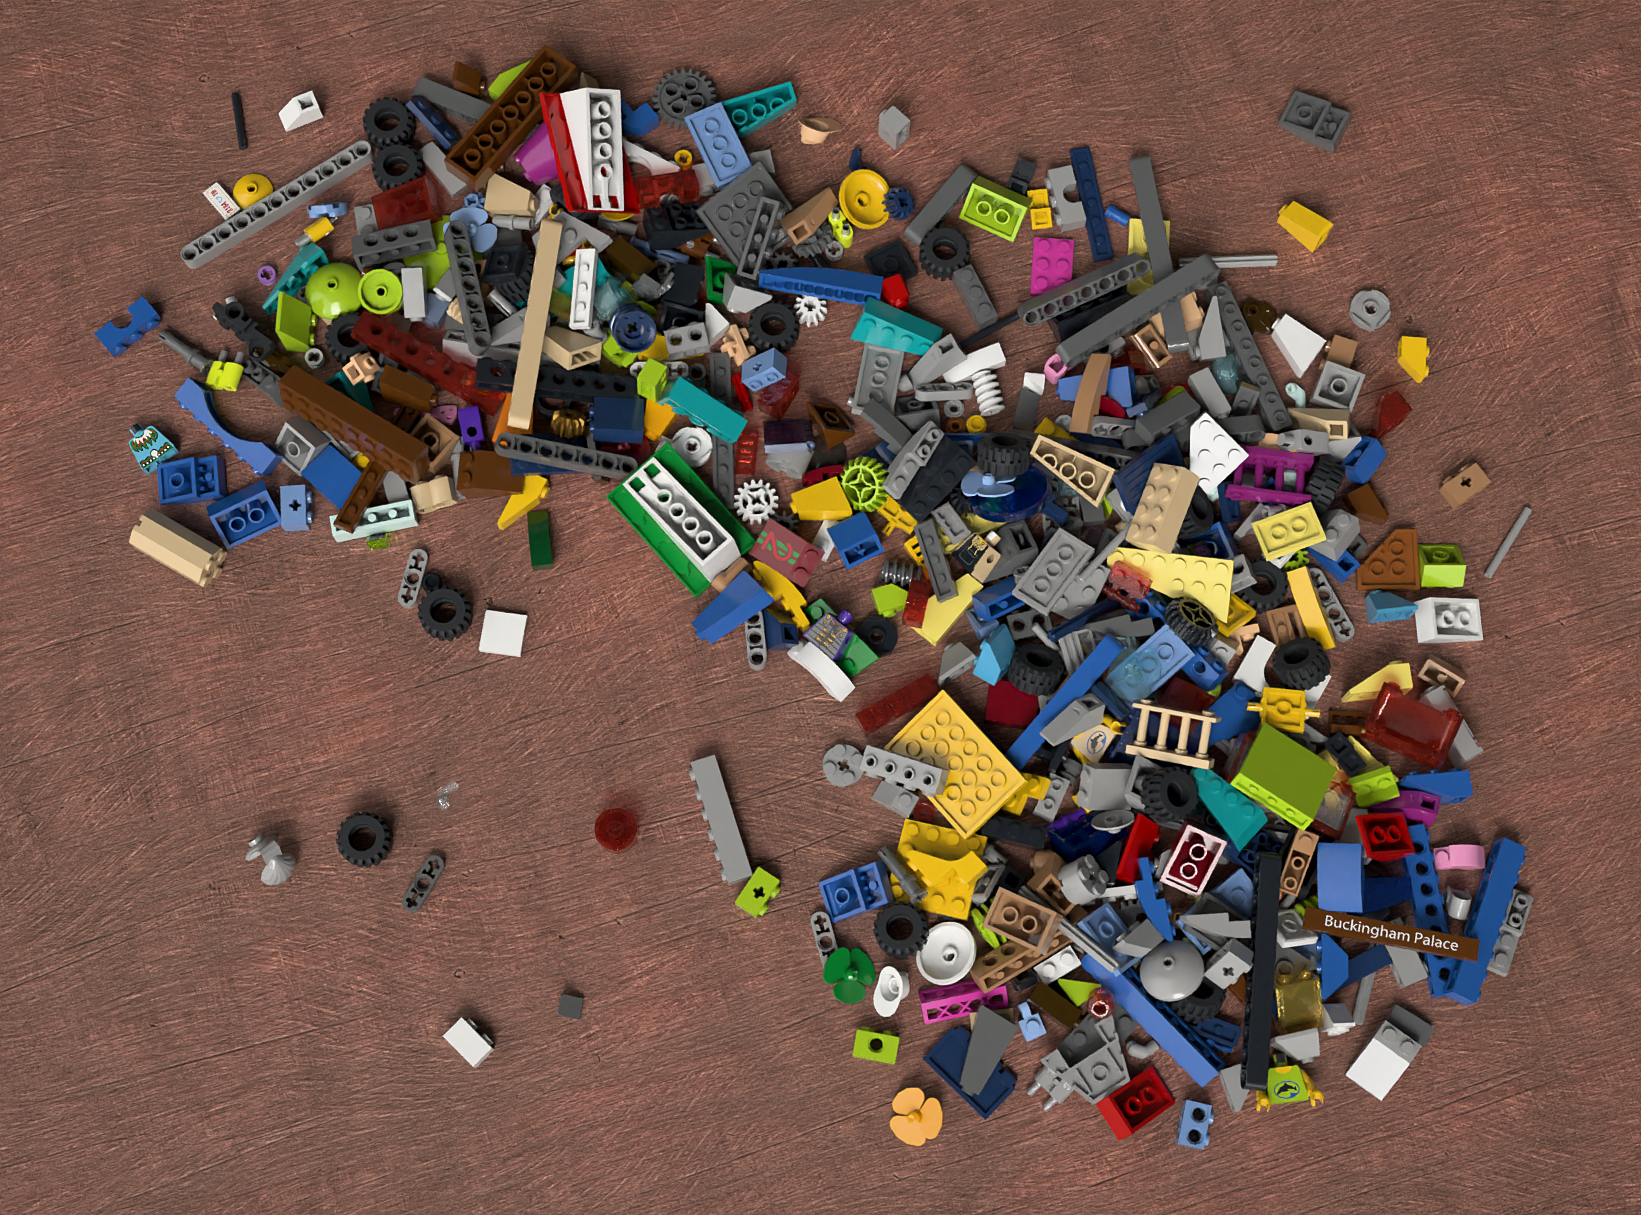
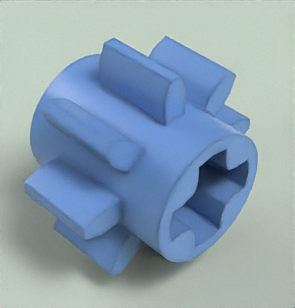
(474, 200)

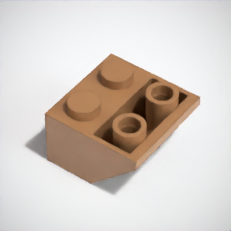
(1047, 886)

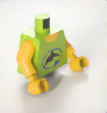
(1287, 1085)

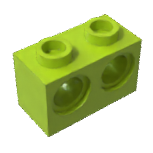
(652, 379)

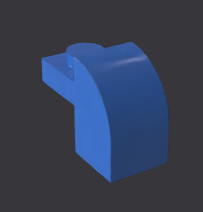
(639, 121)

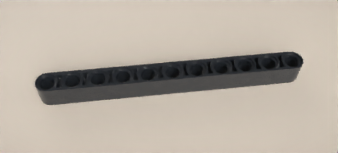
(1261, 975)

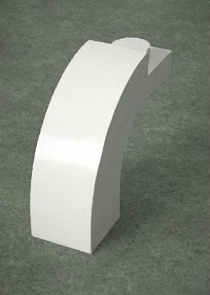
(822, 669)

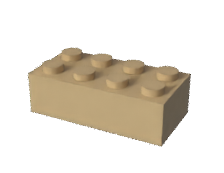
(1162, 508)

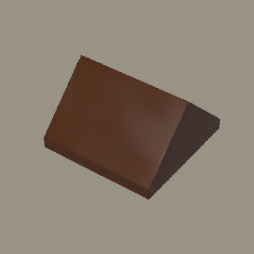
(829, 423)

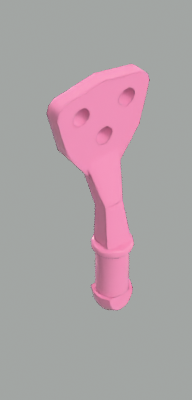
(442, 414)

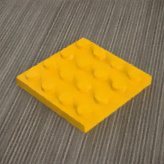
(951, 897)

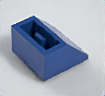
(855, 540)

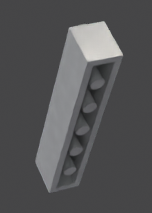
(456, 346)
(721, 820)

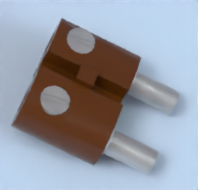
(700, 247)

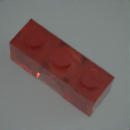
(681, 184)

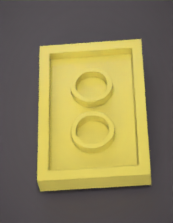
(1288, 531)

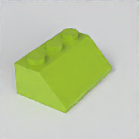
(995, 208)

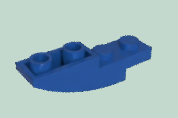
(1154, 908)

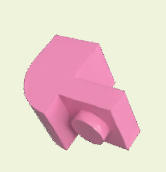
(1459, 856)

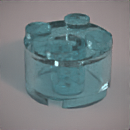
(609, 297)

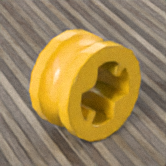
(683, 153)

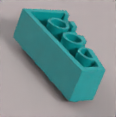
(894, 328)

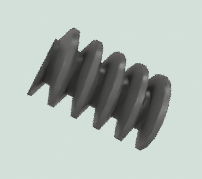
(899, 574)

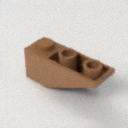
(809, 216)
(1297, 861)

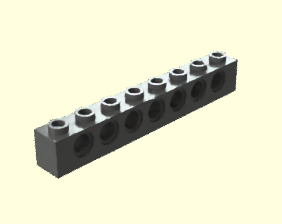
(1249, 360)

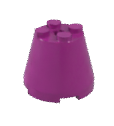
(538, 157)

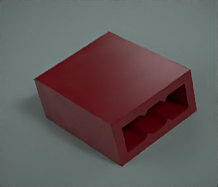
(1010, 706)

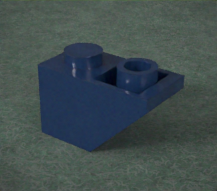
(779, 630)

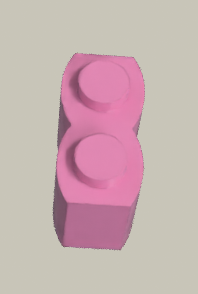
(1055, 369)

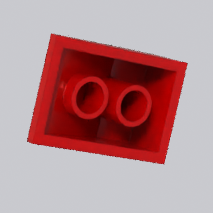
(1385, 836)
(1135, 1103)

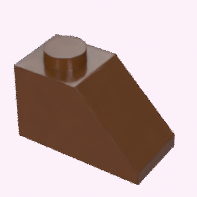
(468, 80)

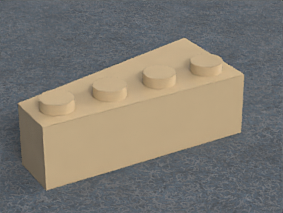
(1080, 472)

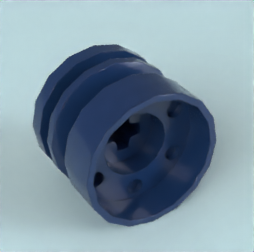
(634, 338)

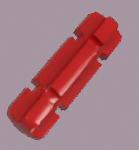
(742, 393)

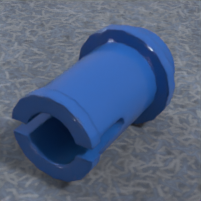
(1117, 215)

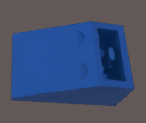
(1450, 786)

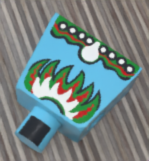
(150, 447)

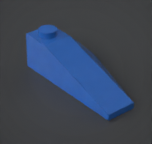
(1233, 715)

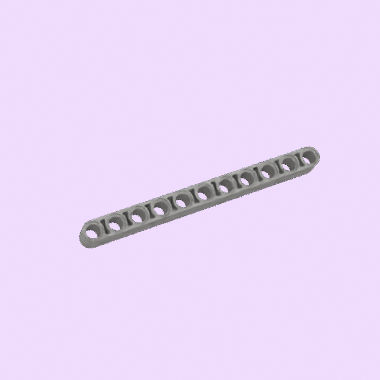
(273, 213)

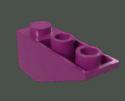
(1415, 805)

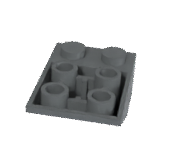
(1015, 550)

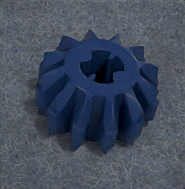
(898, 203)

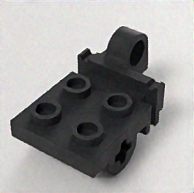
(235, 317)

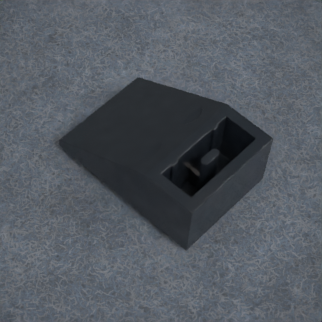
(672, 225)

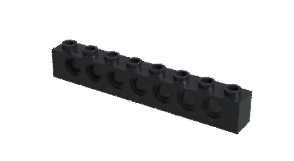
(548, 388)

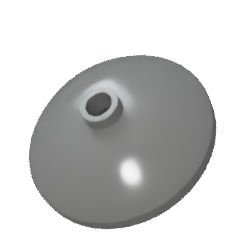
(1177, 979)

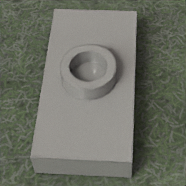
(951, 523)

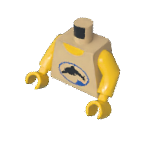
(1094, 743)

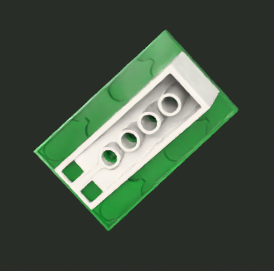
(681, 519)

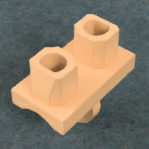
(735, 345)

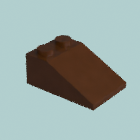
(486, 475)

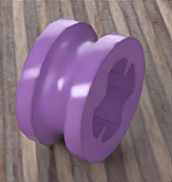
(270, 270)

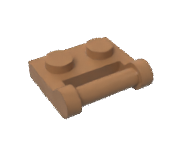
(1281, 627)

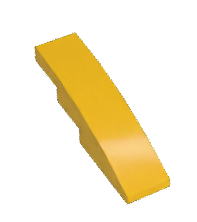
(1310, 607)

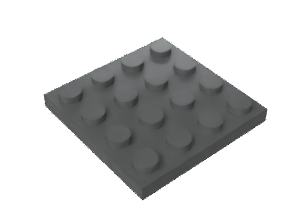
(733, 209)

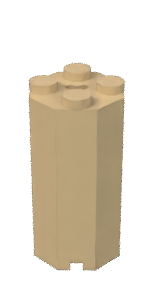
(178, 548)

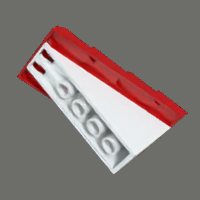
(590, 150)

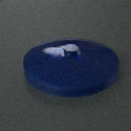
(1030, 496)

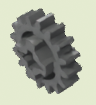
(815, 242)

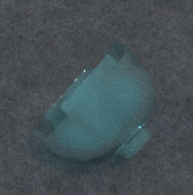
(1225, 374)

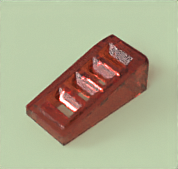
(746, 435)

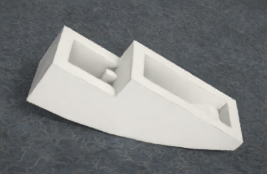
(980, 360)

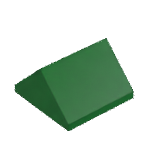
(715, 278)

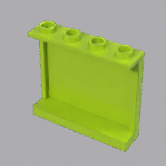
(1284, 777)

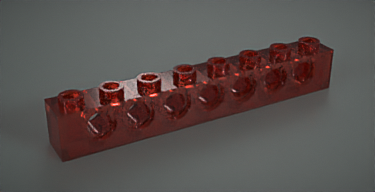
(416, 363)

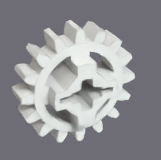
(749, 497)

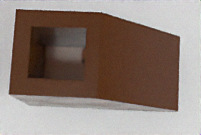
(1365, 505)

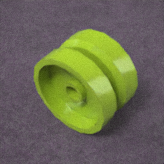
(369, 292)

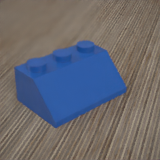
(244, 514)

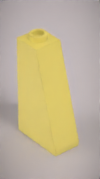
(942, 616)

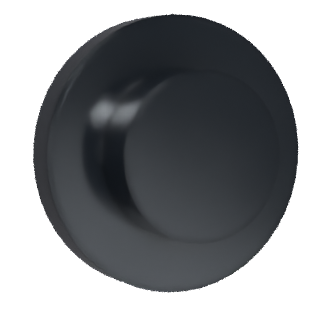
(431, 580)

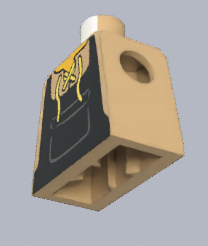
(978, 554)

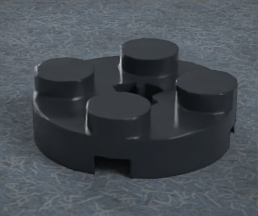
(885, 629)

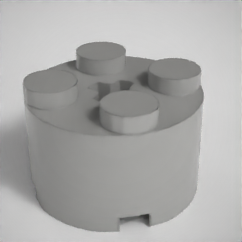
(790, 462)
(1083, 880)

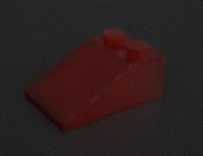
(407, 204)

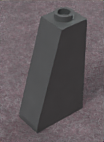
(985, 1048)

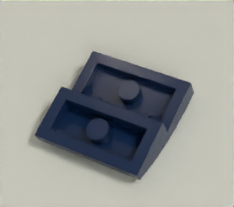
(1111, 701)

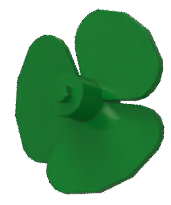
(848, 968)

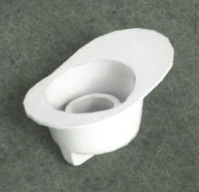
(890, 990)

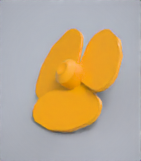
(919, 1122)

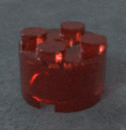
(614, 819)

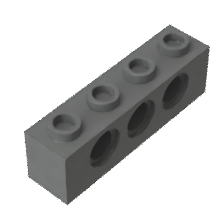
(393, 243)

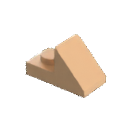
(1246, 633)

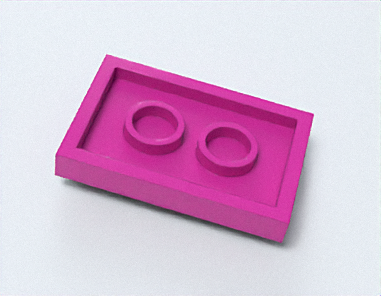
(1050, 264)

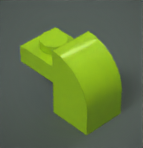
(615, 353)

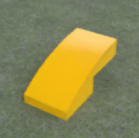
(1039, 210)

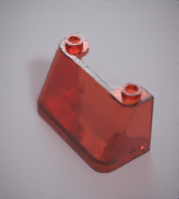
(1411, 727)

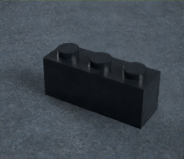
(1014, 833)

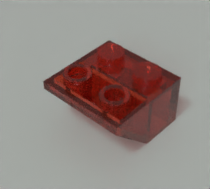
(1185, 696)

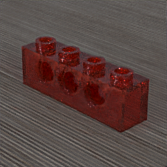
(896, 705)

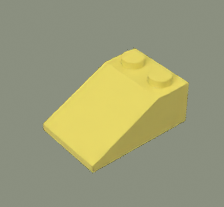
(1369, 688)

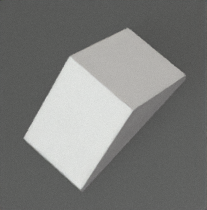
(715, 324)

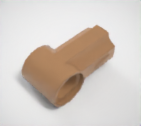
(723, 579)

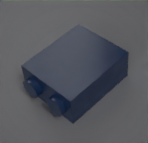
(617, 420)

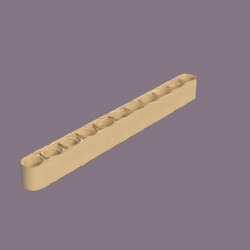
(534, 324)

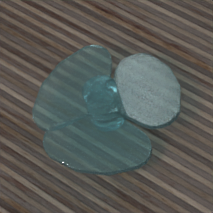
(1128, 675)

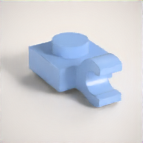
(1031, 1024)

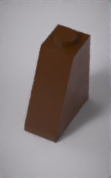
(407, 390)

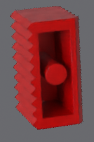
(895, 292)

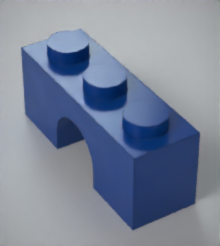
(143, 319)

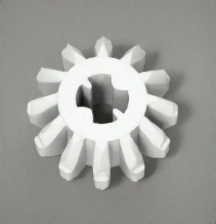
(817, 312)

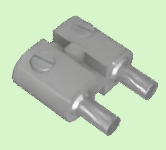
(1053, 1085)

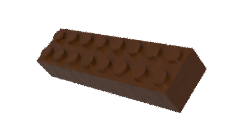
(509, 119)
(354, 425)

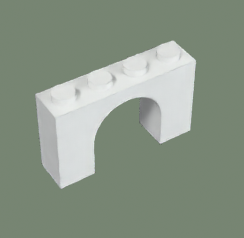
(653, 161)
(1252, 672)

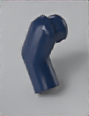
(854, 163)

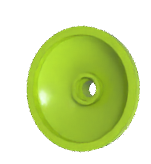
(333, 301)

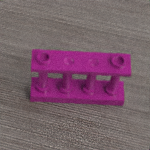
(1280, 460)

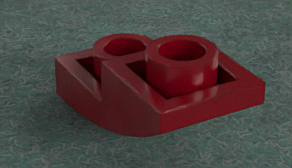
(817, 476)

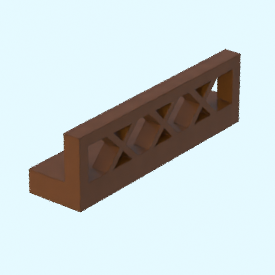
(1349, 728)

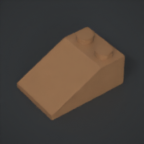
(1022, 921)

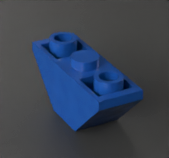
(1332, 966)

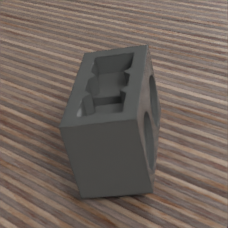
(1026, 619)

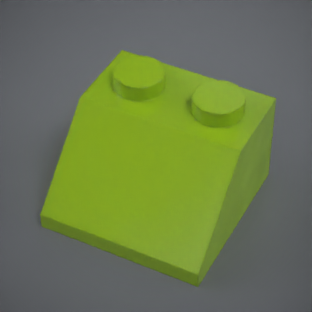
(1441, 565)

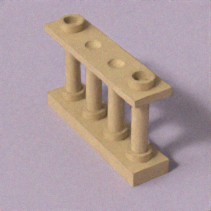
(1180, 754)

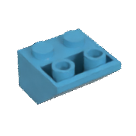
(995, 655)

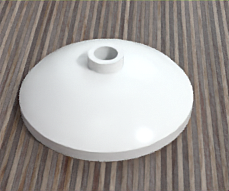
(943, 943)

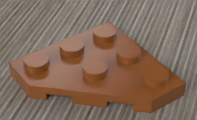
(1392, 565)

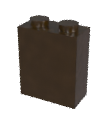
(630, 261)

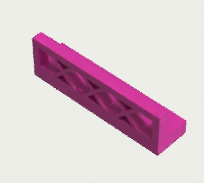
(959, 993)

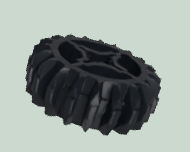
(1191, 621)

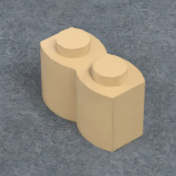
(433, 494)

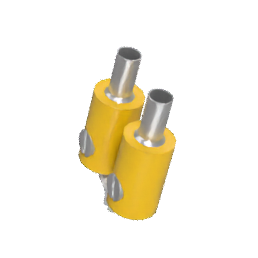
(316, 231)

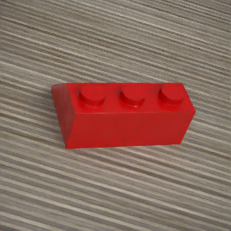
(1137, 844)

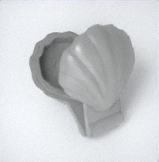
(278, 865)

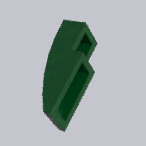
(540, 540)

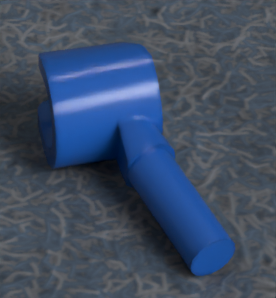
(1212, 1044)

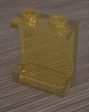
(1298, 1002)

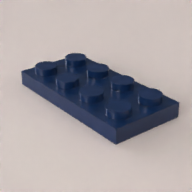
(526, 468)

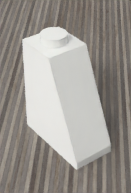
(1296, 343)

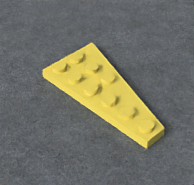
(1184, 575)

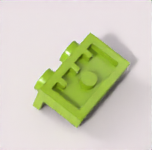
(1374, 787)

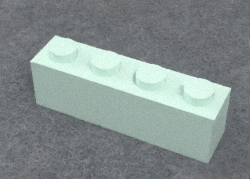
(380, 520)

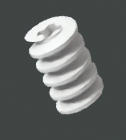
(986, 393)

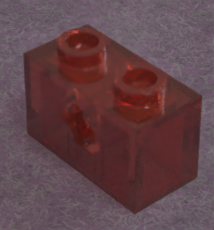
(916, 603)

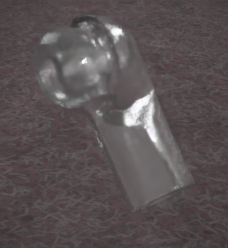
(443, 794)

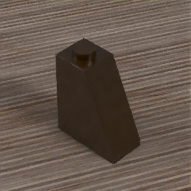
(1054, 1006)

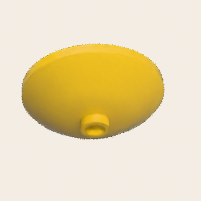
(869, 190)

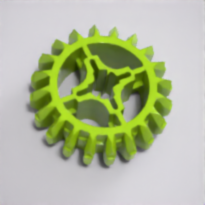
(856, 492)

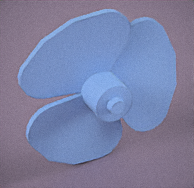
(482, 236)
(986, 484)

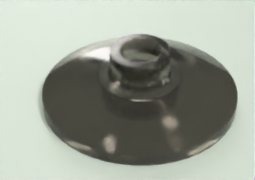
(835, 457)

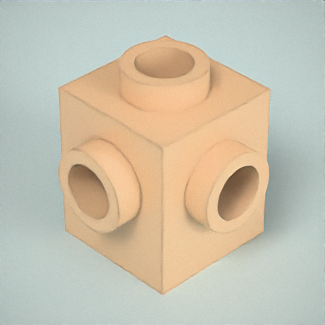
(361, 368)

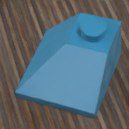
(1387, 607)

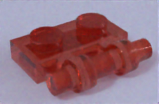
(1129, 580)

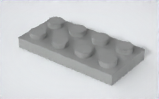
(878, 377)
(1053, 571)

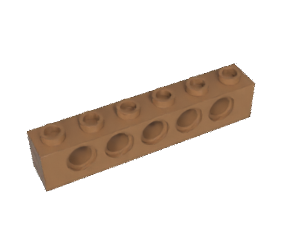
(1015, 958)

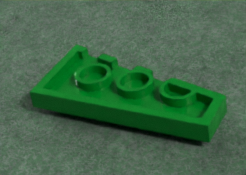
(857, 654)

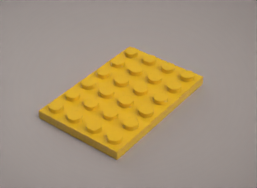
(979, 773)

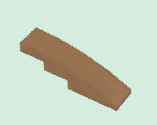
(1089, 393)

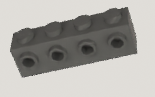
(761, 237)

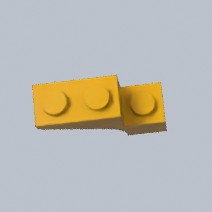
(937, 870)

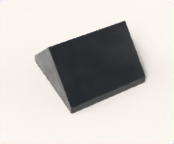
(679, 315)

